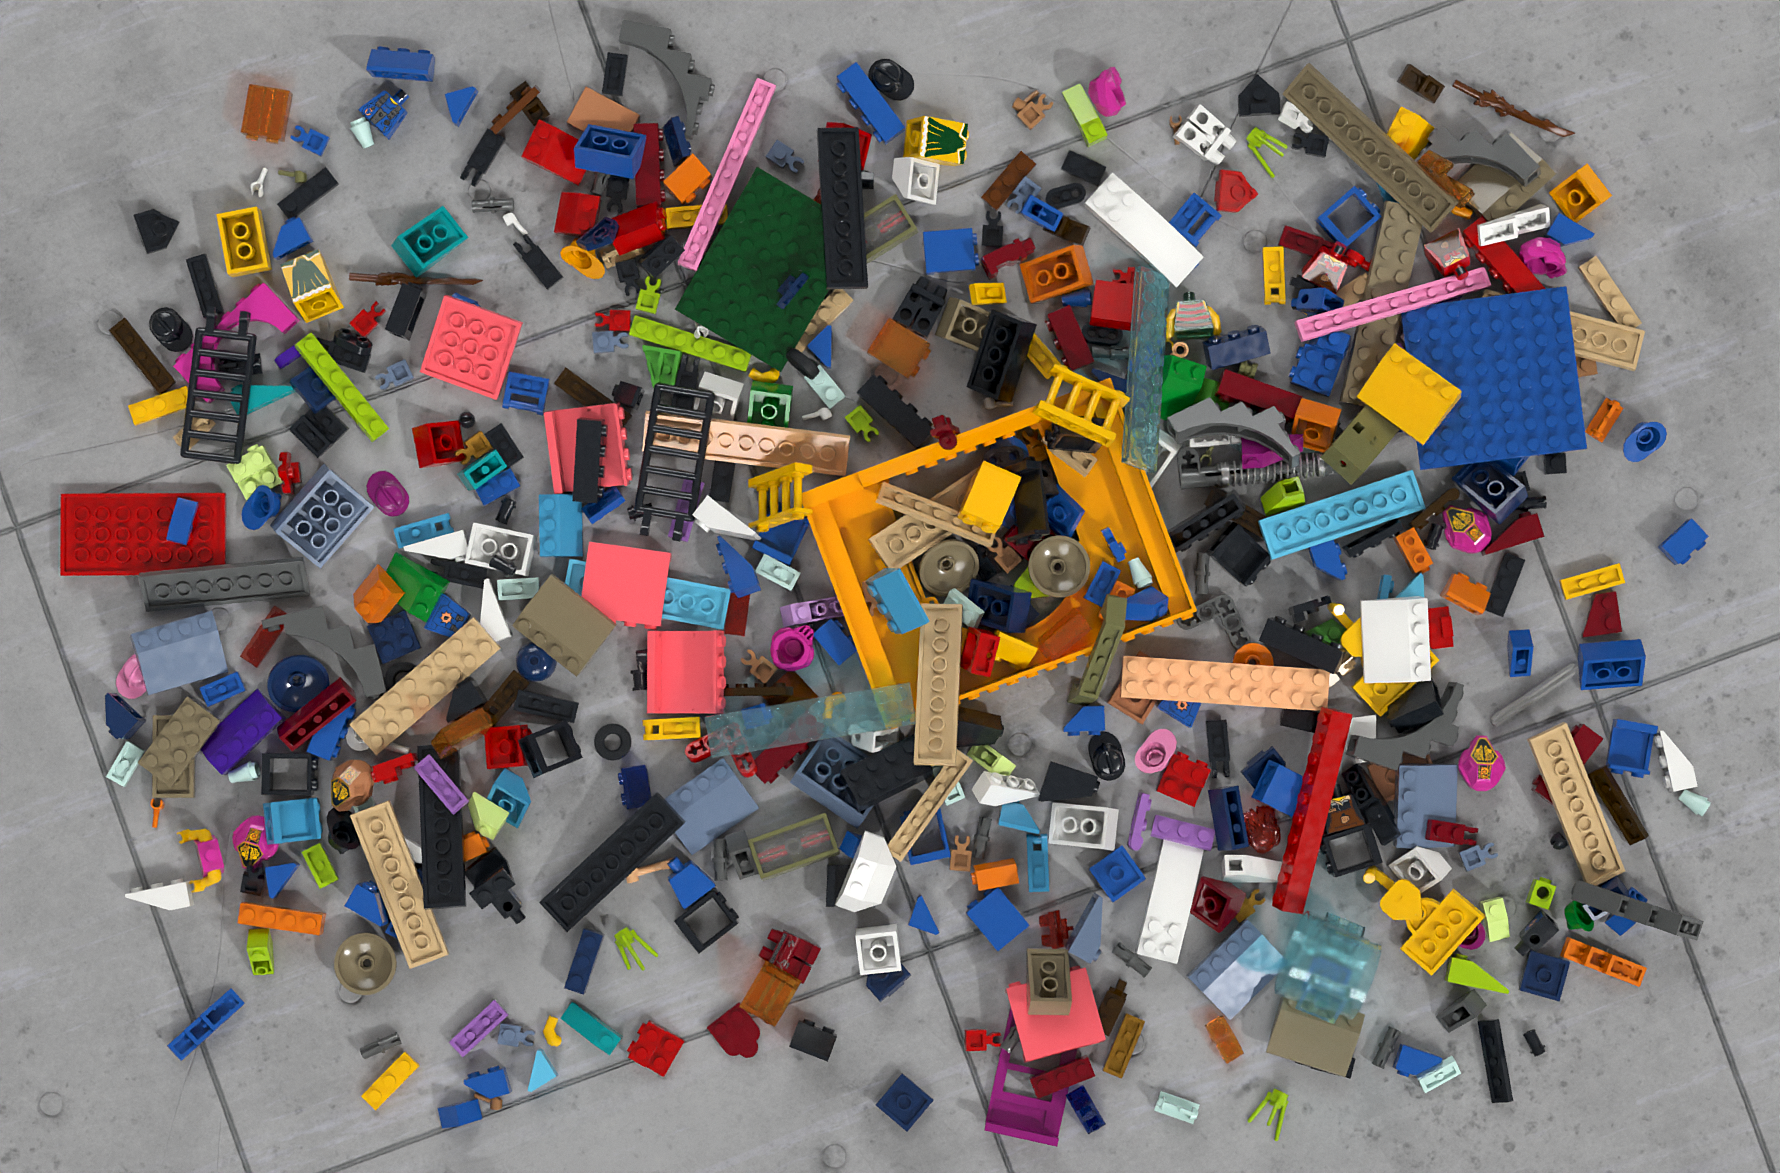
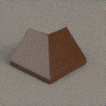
(801, 690)

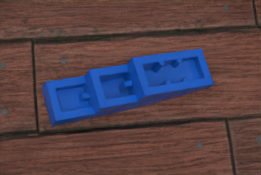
(205, 1024)

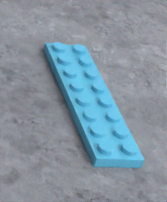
(1341, 514)
(683, 599)

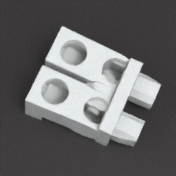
(1204, 135)

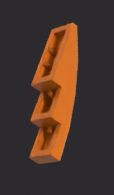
(1603, 961)

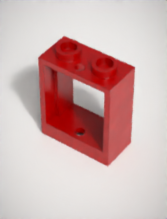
(975, 651)

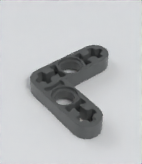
(1217, 611)

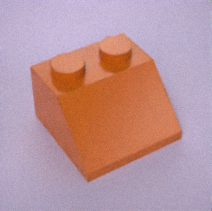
(688, 180)
(1316, 423)
(1466, 594)
(376, 596)

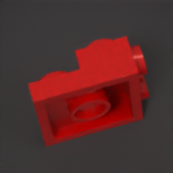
(503, 748)
(390, 770)
(1183, 779)
(655, 1048)

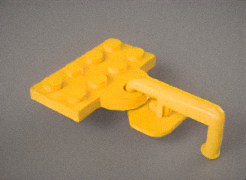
(1376, 695)
(1434, 933)

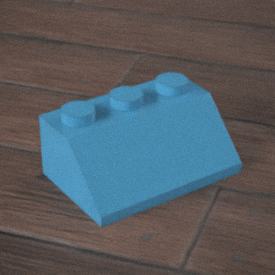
(560, 526)
(896, 600)

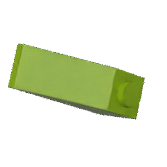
(1085, 115)
(1470, 974)

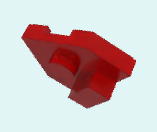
(1232, 191)
(289, 473)
(1440, 628)

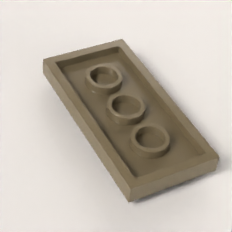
(179, 741)
(185, 784)

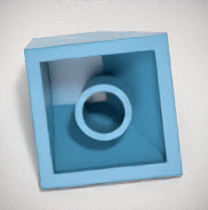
(511, 795)
(1017, 817)

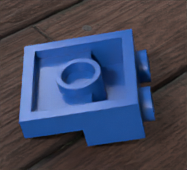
(1315, 369)

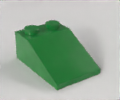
(1180, 384)
(770, 404)
(420, 586)

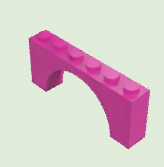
(263, 306)

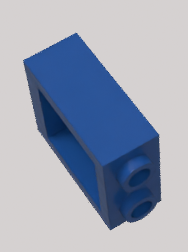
(1333, 232)
(934, 855)

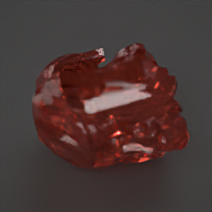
(1262, 829)

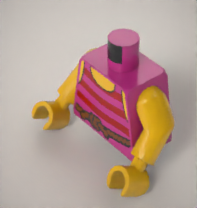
(208, 856)

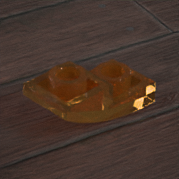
(1224, 1039)

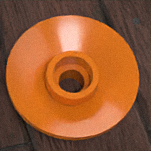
(1253, 651)

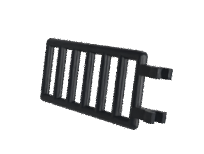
(195, 372)
(649, 448)

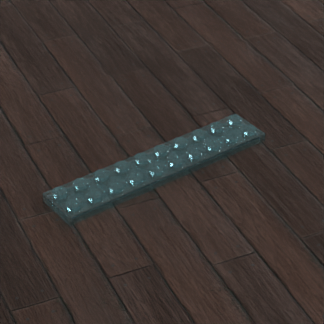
(1145, 369)
(810, 720)

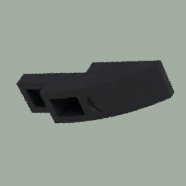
(1372, 803)

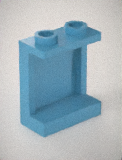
(292, 821)

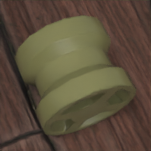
(1247, 369)

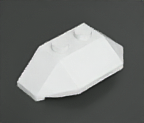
(867, 875)

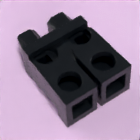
(921, 301)

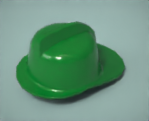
(1578, 917)

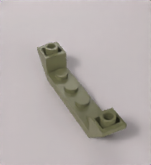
(1102, 654)

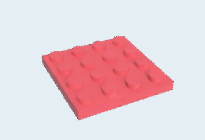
(471, 347)

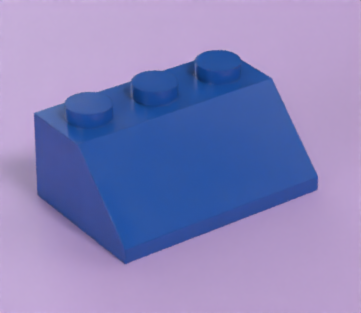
(401, 64)
(609, 151)
(1611, 664)
(368, 903)

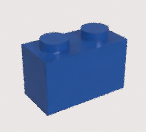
(1683, 542)
(835, 641)

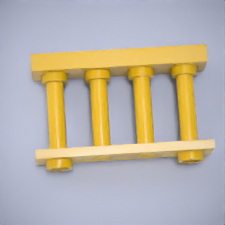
(1066, 417)
(772, 481)

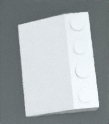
(1395, 640)

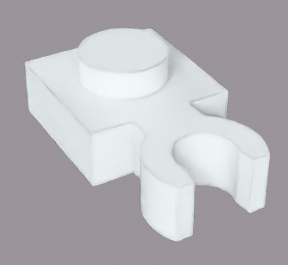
(1294, 117)

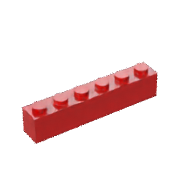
(1502, 262)

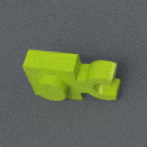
(648, 299)
(859, 421)

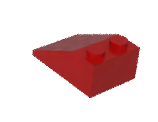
(553, 152)

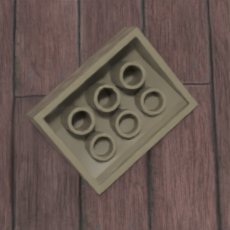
(1500, 193)
(564, 625)
(1314, 1040)

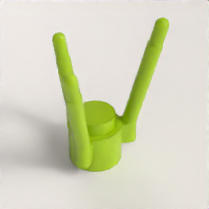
(1259, 138)
(624, 939)
(1278, 1101)

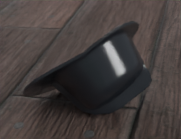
(891, 79)
(170, 329)
(1106, 756)
(342, 832)

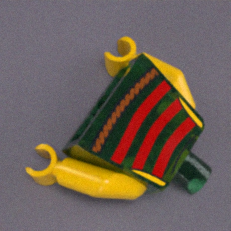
(1192, 320)

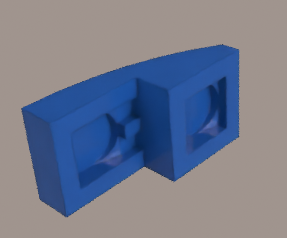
(182, 520)

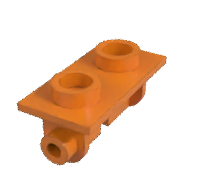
(1604, 419)

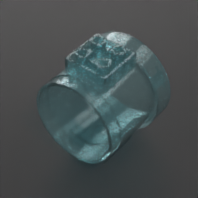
(1327, 967)

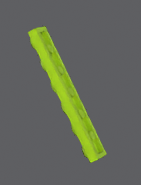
(687, 343)
(341, 387)

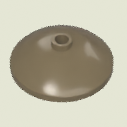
(1073, 563)
(956, 573)
(350, 963)

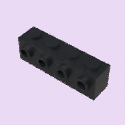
(895, 411)
(588, 460)
(1207, 519)
(1303, 645)

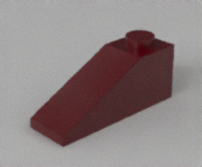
(1518, 532)

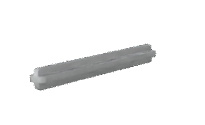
(1534, 694)

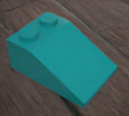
(429, 241)

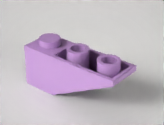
(810, 611)

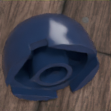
(534, 663)

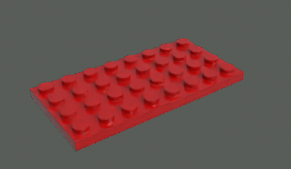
(129, 533)

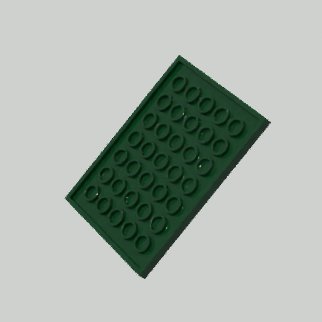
(758, 247)

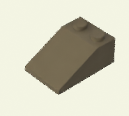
(963, 324)
(1048, 982)

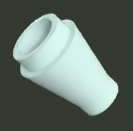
(362, 131)
(1140, 575)
(247, 772)
(1695, 802)

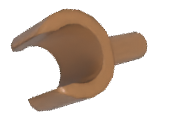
(1019, 104)
(1175, 126)
(495, 1103)

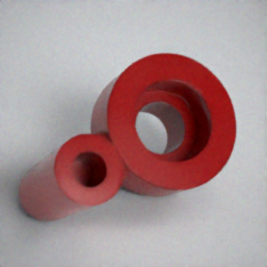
(1356, 259)

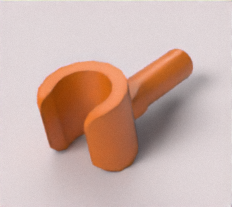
(156, 811)

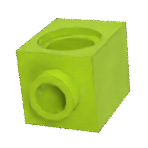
(1532, 897)

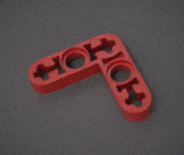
(701, 755)

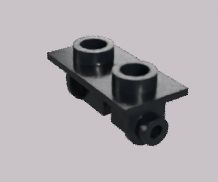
(239, 366)

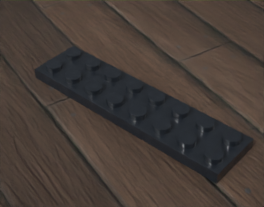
(842, 208)
(441, 839)
(612, 862)

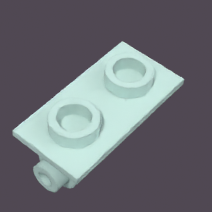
(1177, 1107)

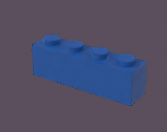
(870, 103)

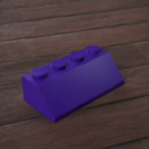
(241, 732)

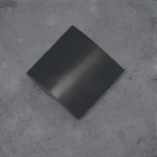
(319, 430)

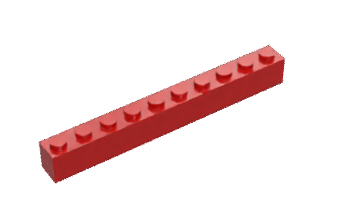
(1311, 810)

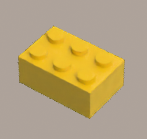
(244, 241)

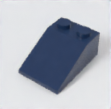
(1491, 489)
(1004, 606)

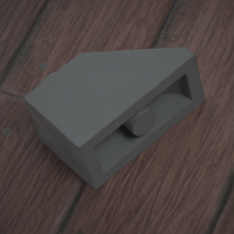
(741, 854)
(1461, 1011)

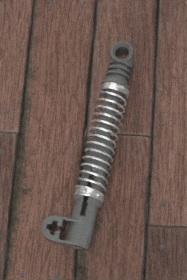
(1196, 478)

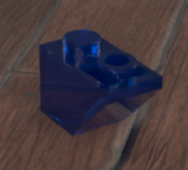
(1085, 1109)

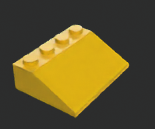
(1409, 394)

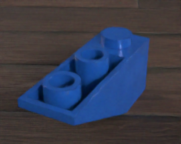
(741, 572)
(326, 741)

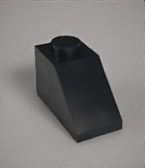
(628, 394)

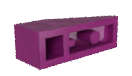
(1258, 456)

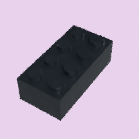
(883, 774)

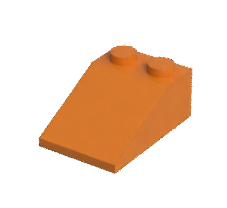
(1056, 273)

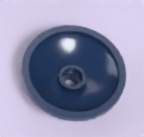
(292, 693)

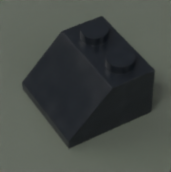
(465, 700)
(813, 1039)

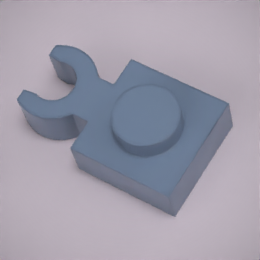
(782, 155)
(1022, 191)
(605, 341)
(397, 373)
(1474, 857)
(511, 1035)

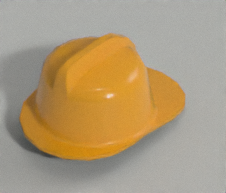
(583, 260)

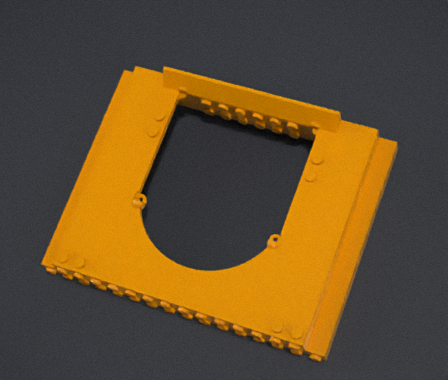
(1110, 494)

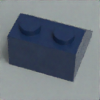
(121, 717)

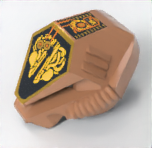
(351, 785)

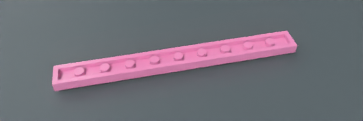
(727, 174)
(1391, 304)

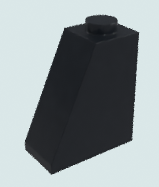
(1415, 706)
(978, 727)
(1067, 783)

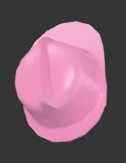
(129, 680)
(1156, 751)

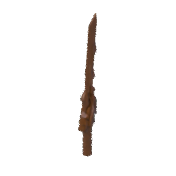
(1504, 108)
(398, 278)

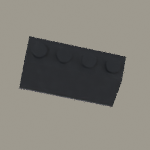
(1001, 356)

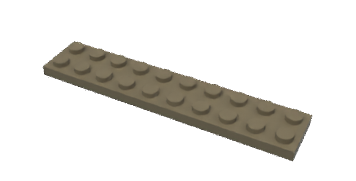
(1370, 147)
(1387, 274)

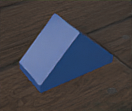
(460, 102)
(1041, 213)
(822, 346)
(278, 876)
(922, 918)
(460, 1113)

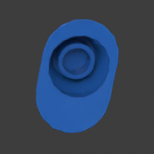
(1644, 440)
(260, 507)

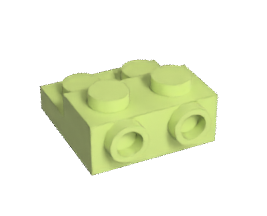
(255, 470)

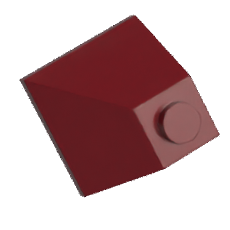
(1216, 902)

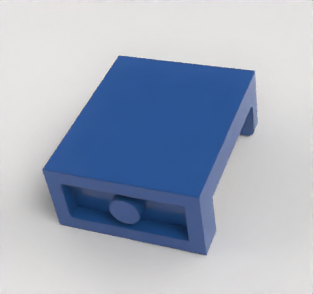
(950, 250)
(783, 540)
(1630, 747)
(1279, 788)
(996, 918)

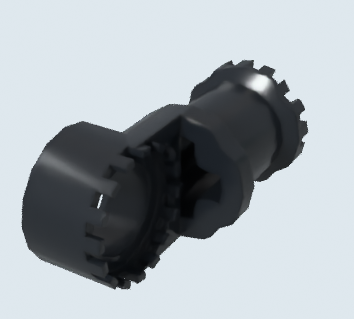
(640, 675)

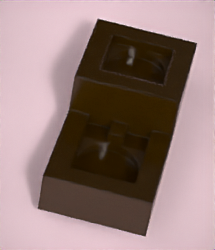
(1421, 84)
(534, 109)
(1071, 231)

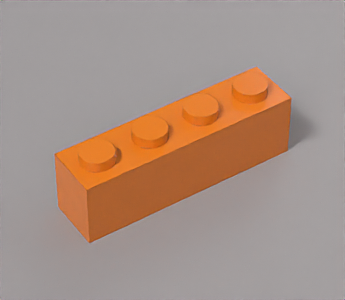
(281, 918)

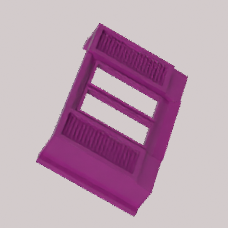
(1024, 1115)

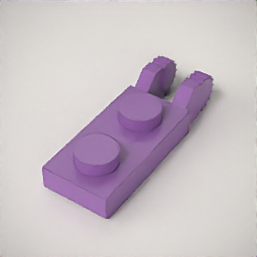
(1138, 821)

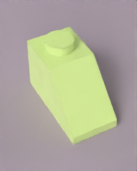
(991, 759)
(486, 816)
(1495, 918)

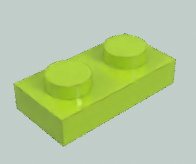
(320, 865)

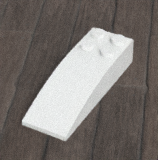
(1143, 229)
(1169, 901)

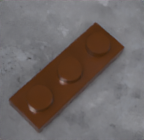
(514, 108)
(1008, 181)

